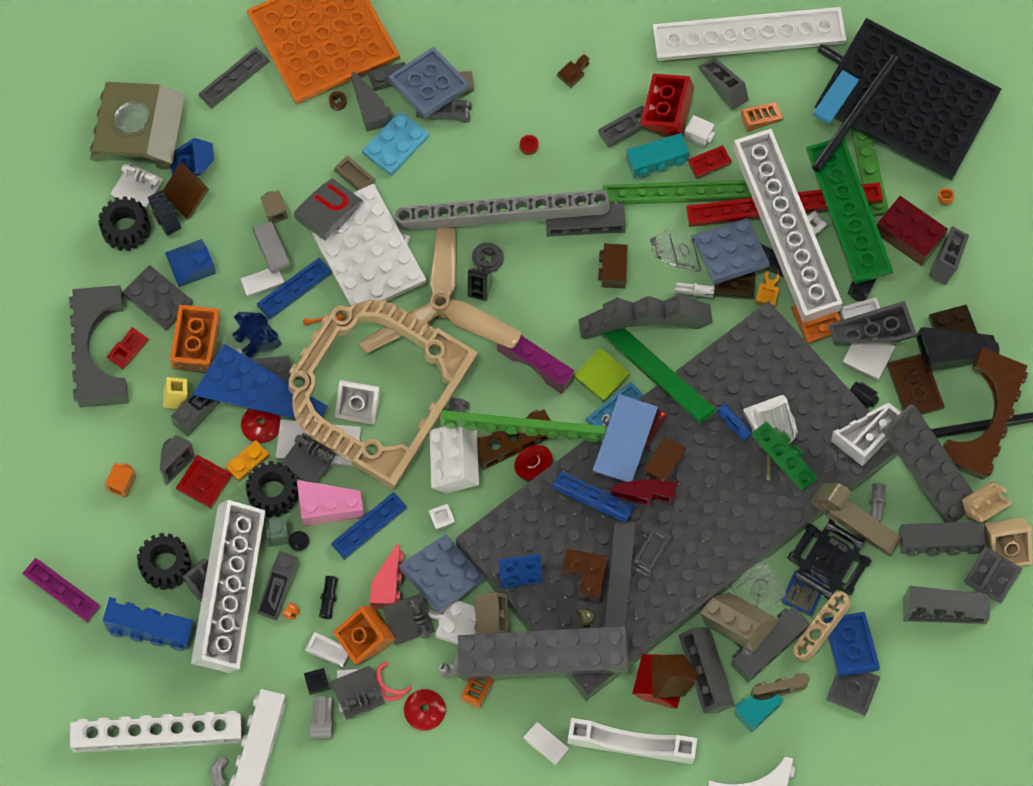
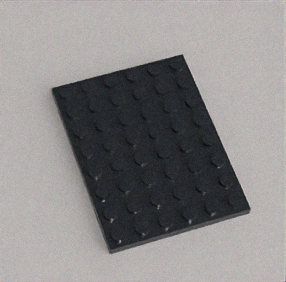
(924, 105)

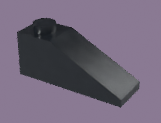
(479, 283)

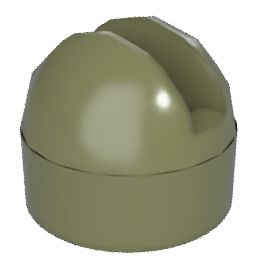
(585, 617)

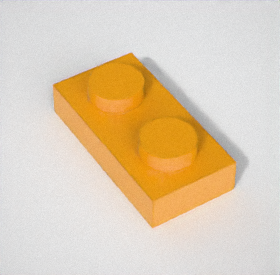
(247, 460)

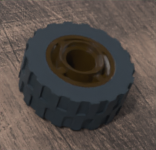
(164, 212)

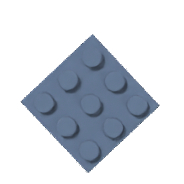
(429, 82)
(731, 251)
(442, 573)

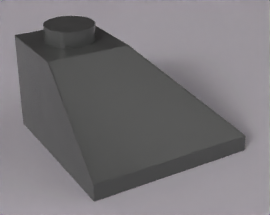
(175, 457)

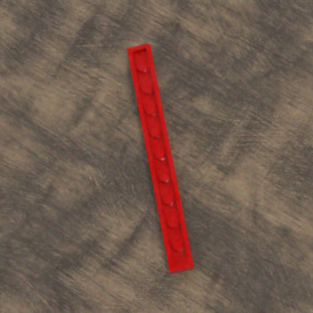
(745, 208)

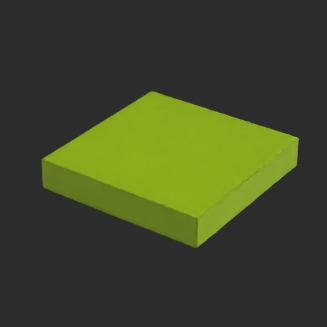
(602, 375)

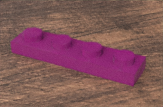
(61, 590)

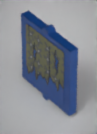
(802, 596)

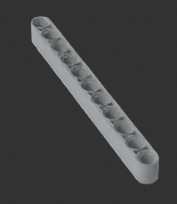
(512, 213)

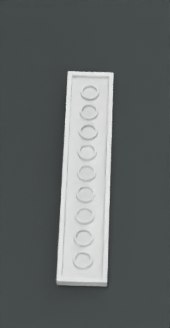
(749, 34)

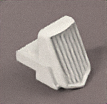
(775, 412)

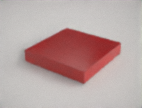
(204, 481)

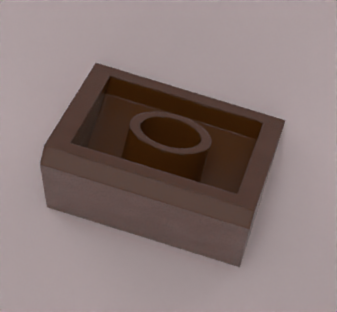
(672, 675)

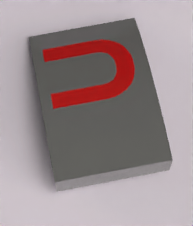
(327, 209)

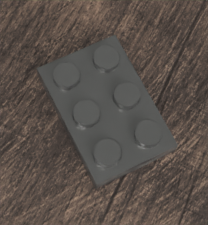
(156, 297)

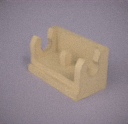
(985, 502)

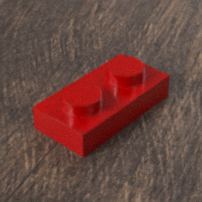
(709, 161)

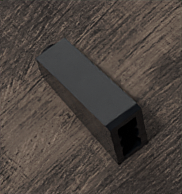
(951, 348)

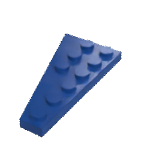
(246, 384)

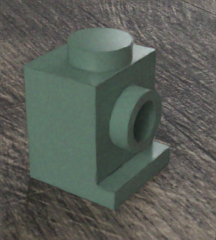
(277, 532)

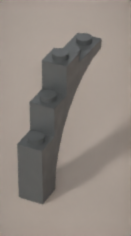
(646, 311)

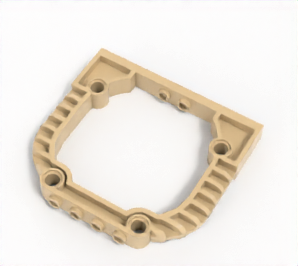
(392, 461)

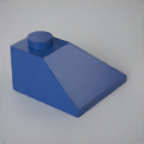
(195, 155)
(190, 262)

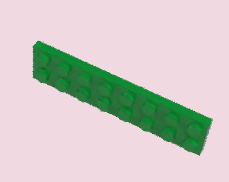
(851, 214)

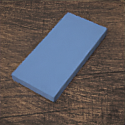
(625, 439)

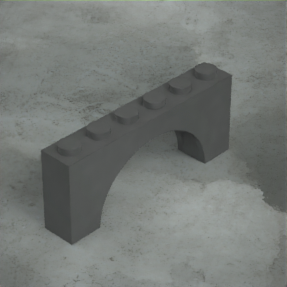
(89, 309)

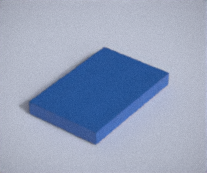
(852, 645)

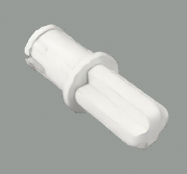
(694, 290)

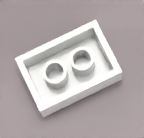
(453, 459)

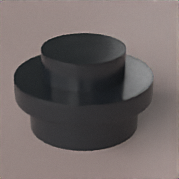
(298, 541)

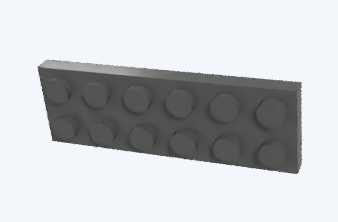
(928, 463)

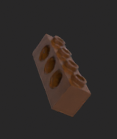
(489, 457)

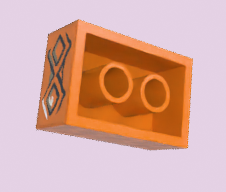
(195, 338)

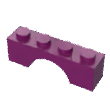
(552, 370)

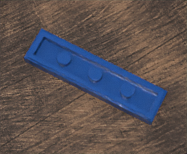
(294, 288)
(593, 497)
(368, 526)

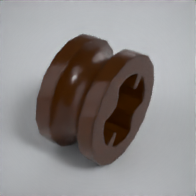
(334, 96)

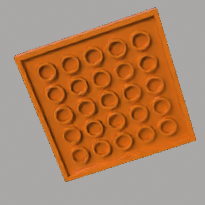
(321, 42)

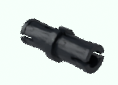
(328, 597)

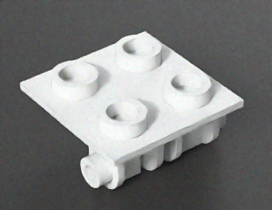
(136, 184)

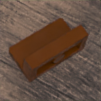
(664, 460)

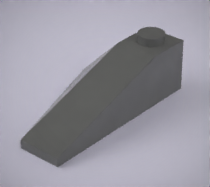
(880, 325)

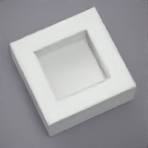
(441, 517)

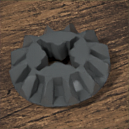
(490, 250)

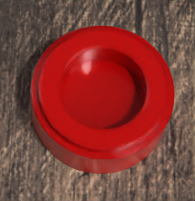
(529, 145)

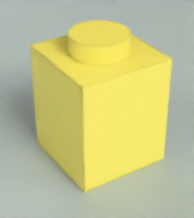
(174, 392)

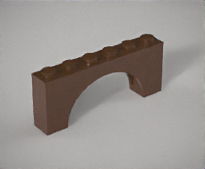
(1004, 380)

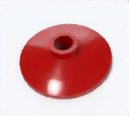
(260, 432)
(532, 461)
(427, 719)

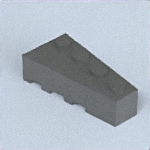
(945, 606)

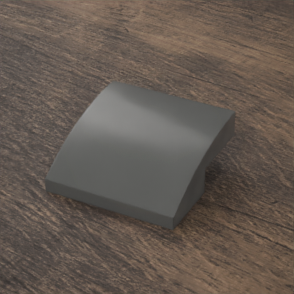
(993, 574)

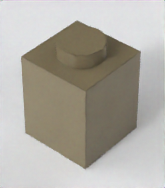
(274, 206)

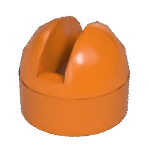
(945, 196)
(291, 611)

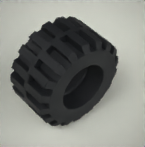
(124, 209)
(267, 474)
(158, 546)

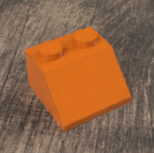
(364, 634)

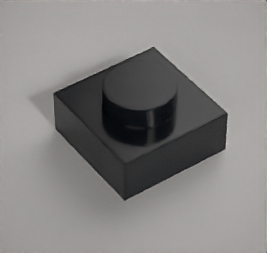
(316, 681)

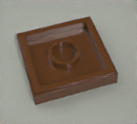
(185, 190)

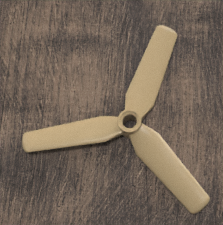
(459, 313)

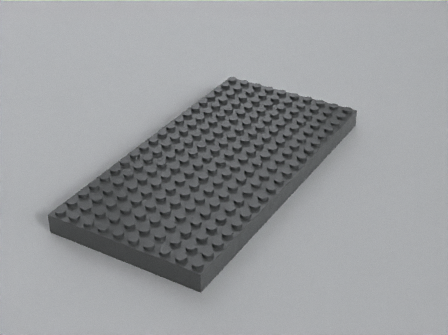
(722, 504)

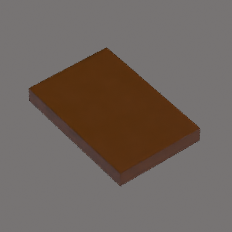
(915, 385)

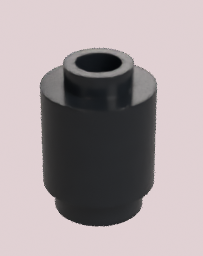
(865, 394)

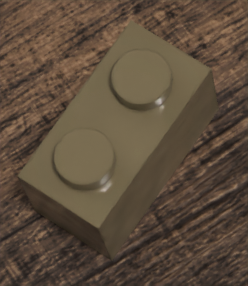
(491, 613)

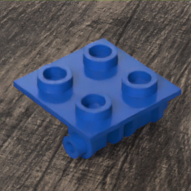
(520, 570)

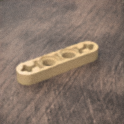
(825, 628)

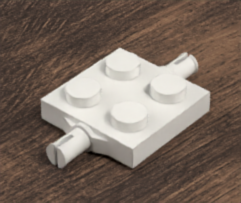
(455, 621)

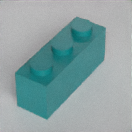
(657, 155)

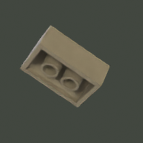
(738, 620)

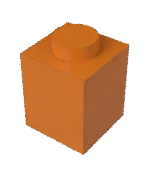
(120, 479)

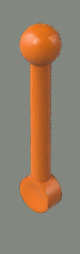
(307, 321)

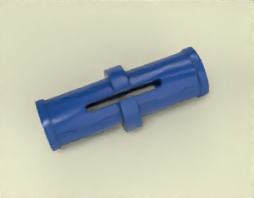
(734, 422)

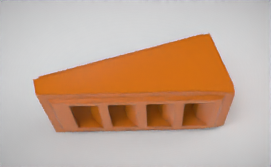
(758, 123)
(469, 699)

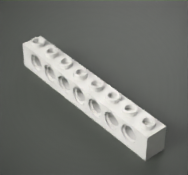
(103, 742)

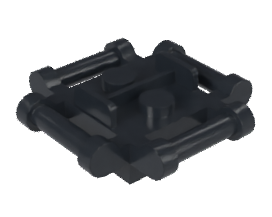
(829, 559)

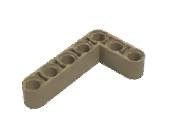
(834, 502)

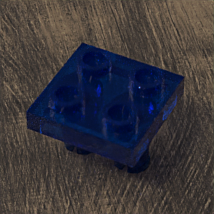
(257, 330)

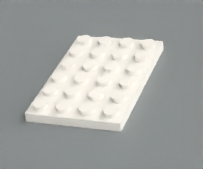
(370, 253)

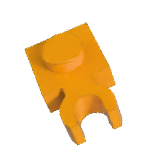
(767, 291)

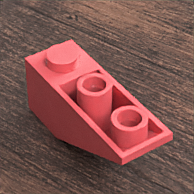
(385, 582)

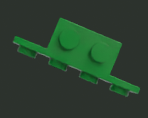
(786, 455)

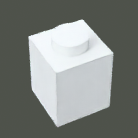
(699, 132)

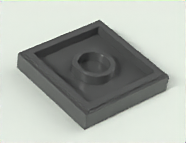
(853, 691)

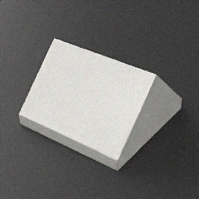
(357, 402)

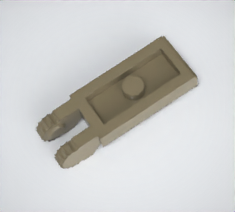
(781, 687)

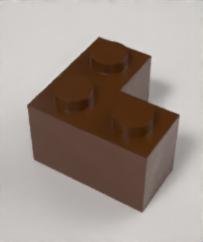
(587, 567)

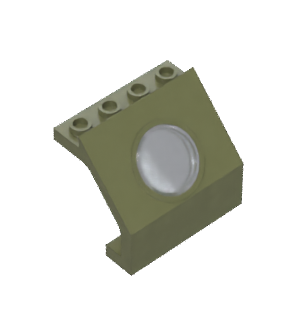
(137, 122)

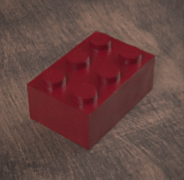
(911, 230)

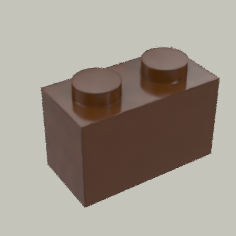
(614, 265)

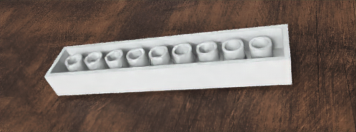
(787, 226)

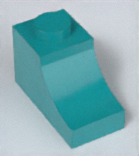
(755, 712)

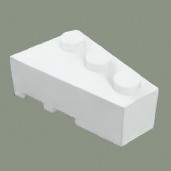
(865, 436)

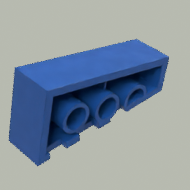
(148, 625)

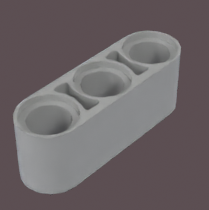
(271, 247)

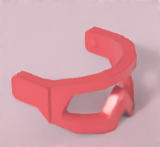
(399, 693)

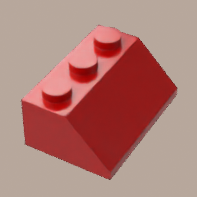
(667, 104)

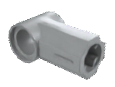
(321, 724)

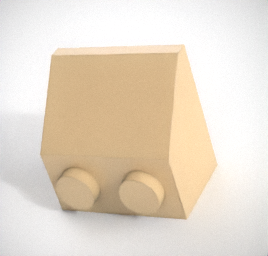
(1010, 539)

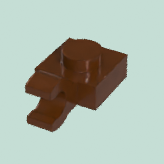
(573, 73)

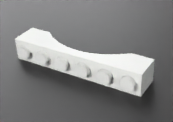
(662, 747)

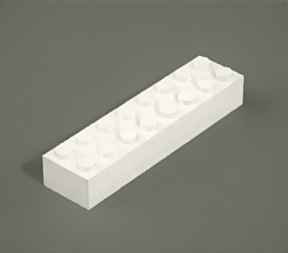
(228, 587)

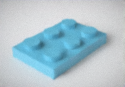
(395, 143)

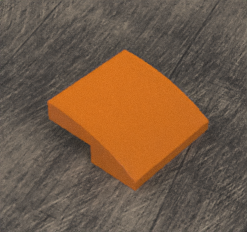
(816, 328)

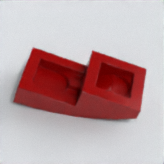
(128, 348)

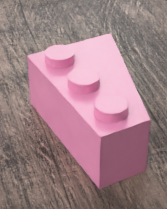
(328, 503)

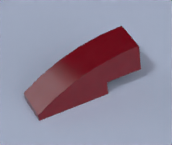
(645, 491)

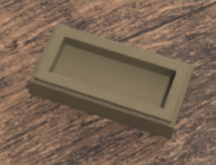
(354, 174)

